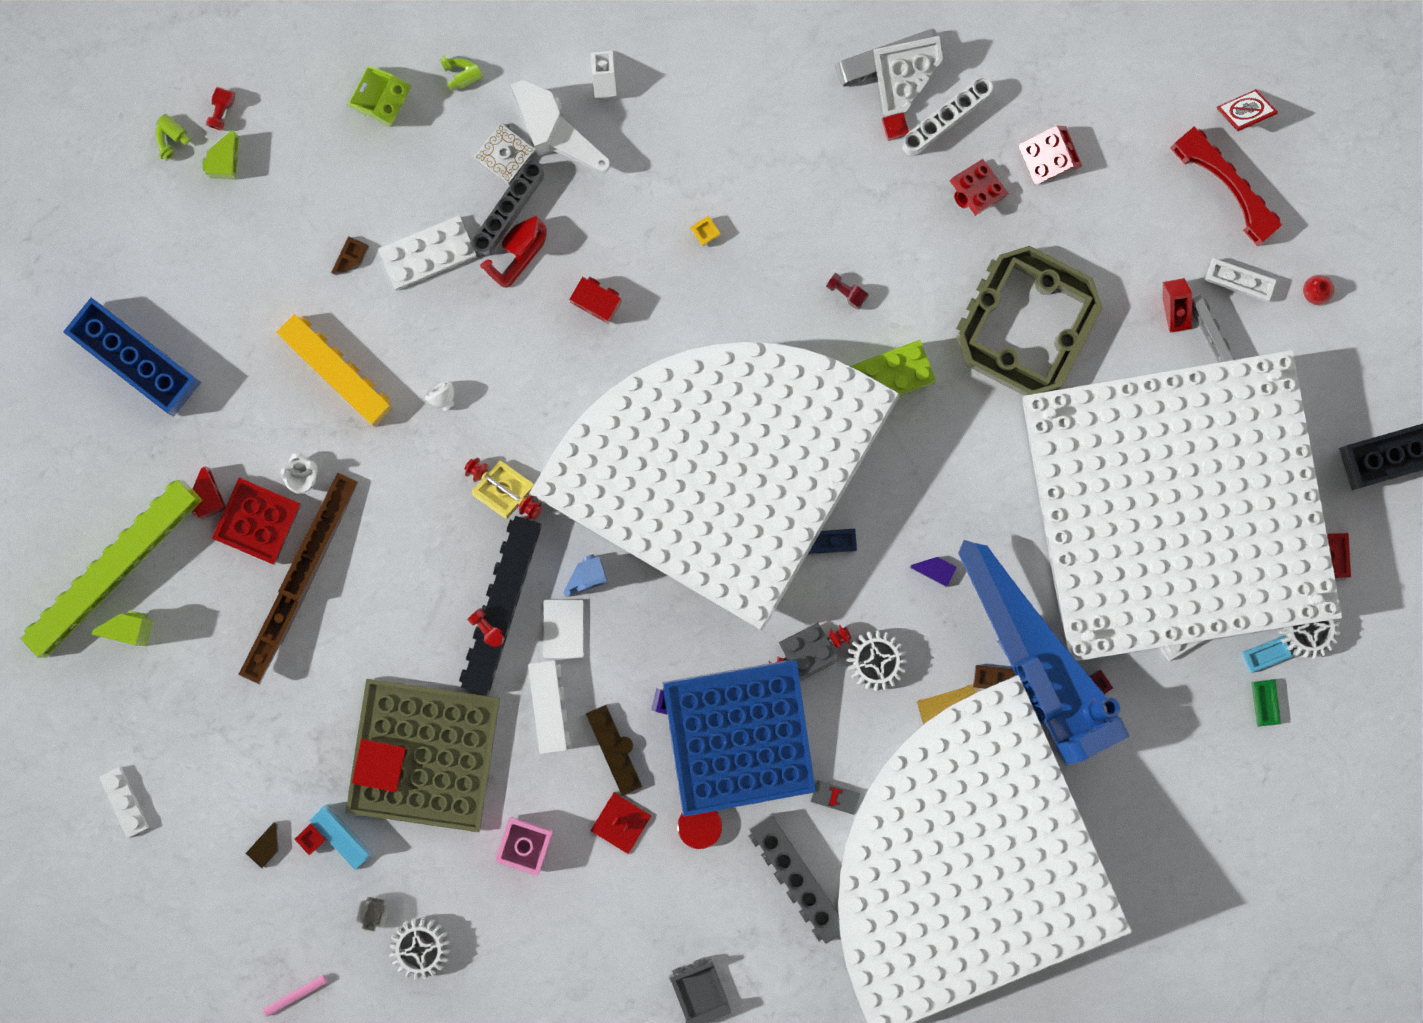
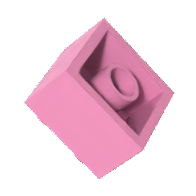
(524, 845)

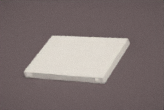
(563, 629)

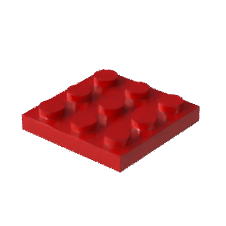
(256, 521)

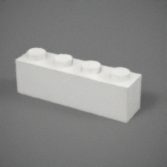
(548, 709)

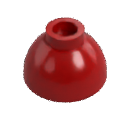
(1318, 290)

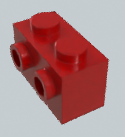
(595, 299)

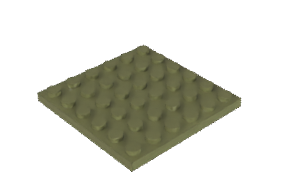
(444, 759)

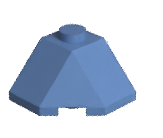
(586, 576)

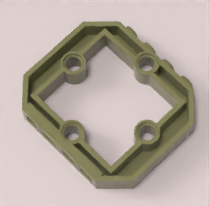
(1065, 280)

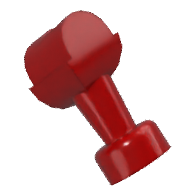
(221, 100)
(491, 635)

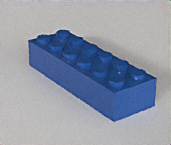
(132, 357)

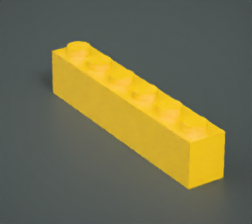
(334, 370)

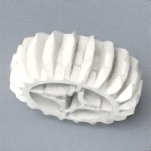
(1311, 638)
(881, 678)
(421, 959)

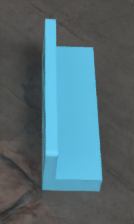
(340, 837)

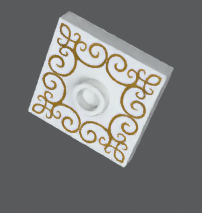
(504, 153)

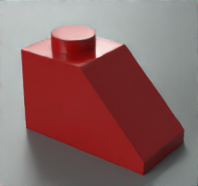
(1177, 304)
(208, 491)

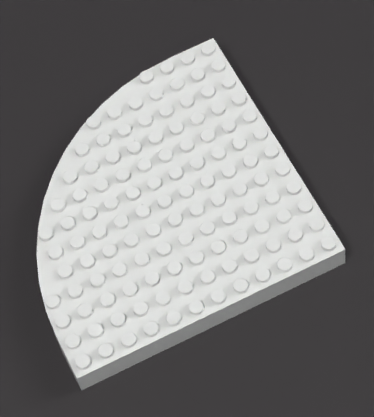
(720, 465)
(968, 864)

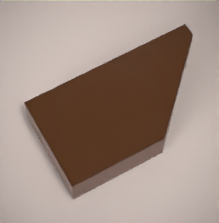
(350, 256)

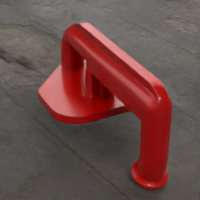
(523, 243)

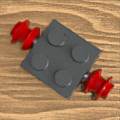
(813, 649)

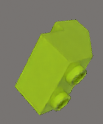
(380, 97)

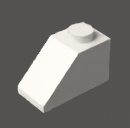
(603, 74)

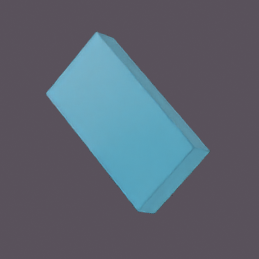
(1266, 654)

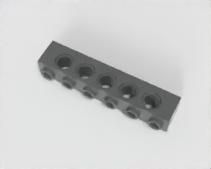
(770, 827)

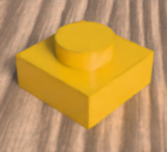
(705, 231)

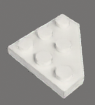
(905, 71)

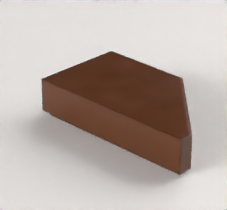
(989, 676)

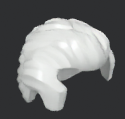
(300, 474)

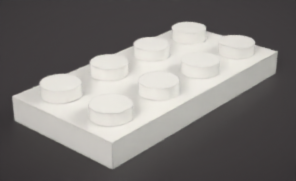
(427, 252)

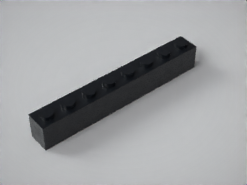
(502, 603)

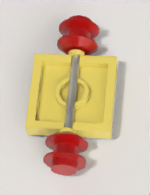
(502, 489)

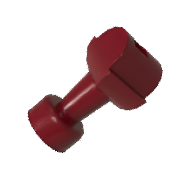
(855, 295)

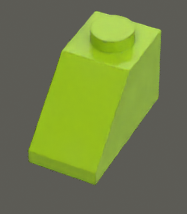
(223, 158)

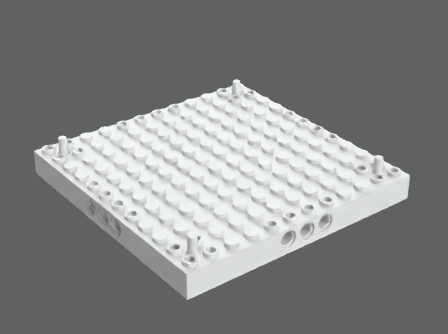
(1181, 506)

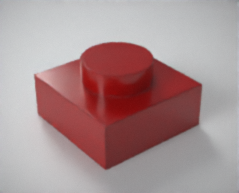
(895, 126)
(310, 839)

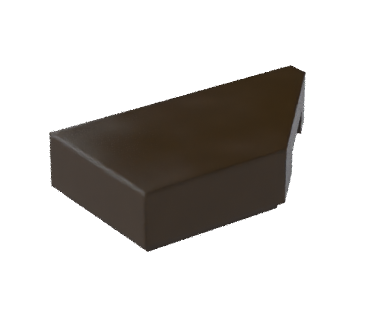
(265, 847)

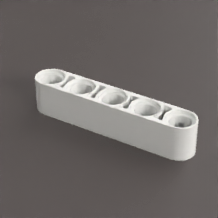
(952, 107)

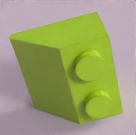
(127, 628)

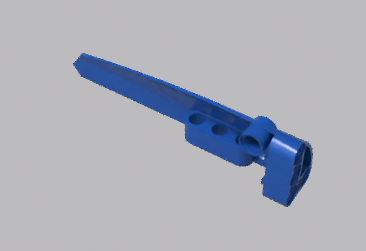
(1052, 678)

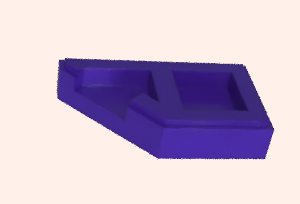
(936, 570)

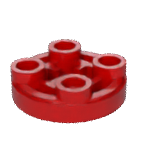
(700, 830)

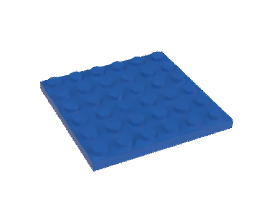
(739, 737)

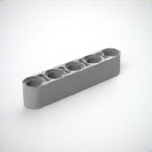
(863, 65)

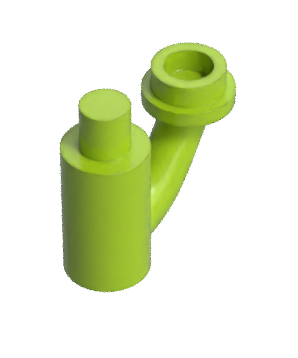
(464, 78)
(167, 125)

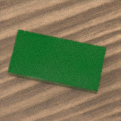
(1266, 703)

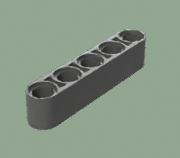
(508, 197)

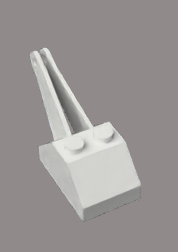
(551, 131)

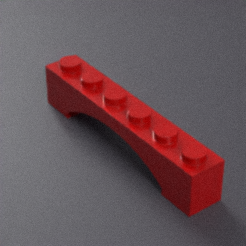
(1258, 218)

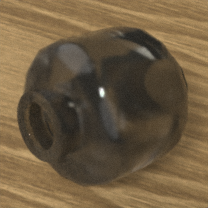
(372, 913)

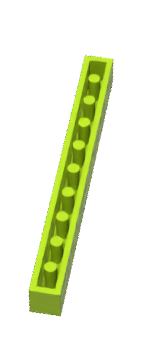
(111, 568)

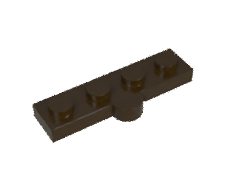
(614, 749)

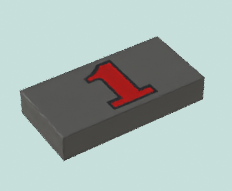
(835, 797)

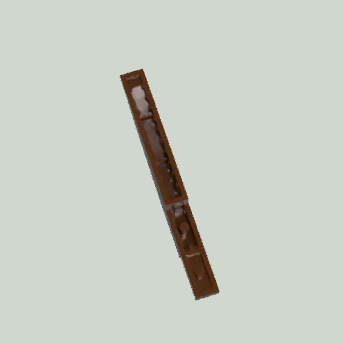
(298, 578)

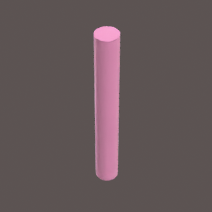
(292, 997)

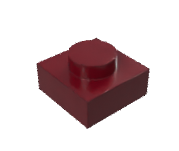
(1101, 681)

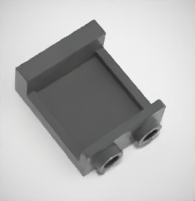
(700, 992)

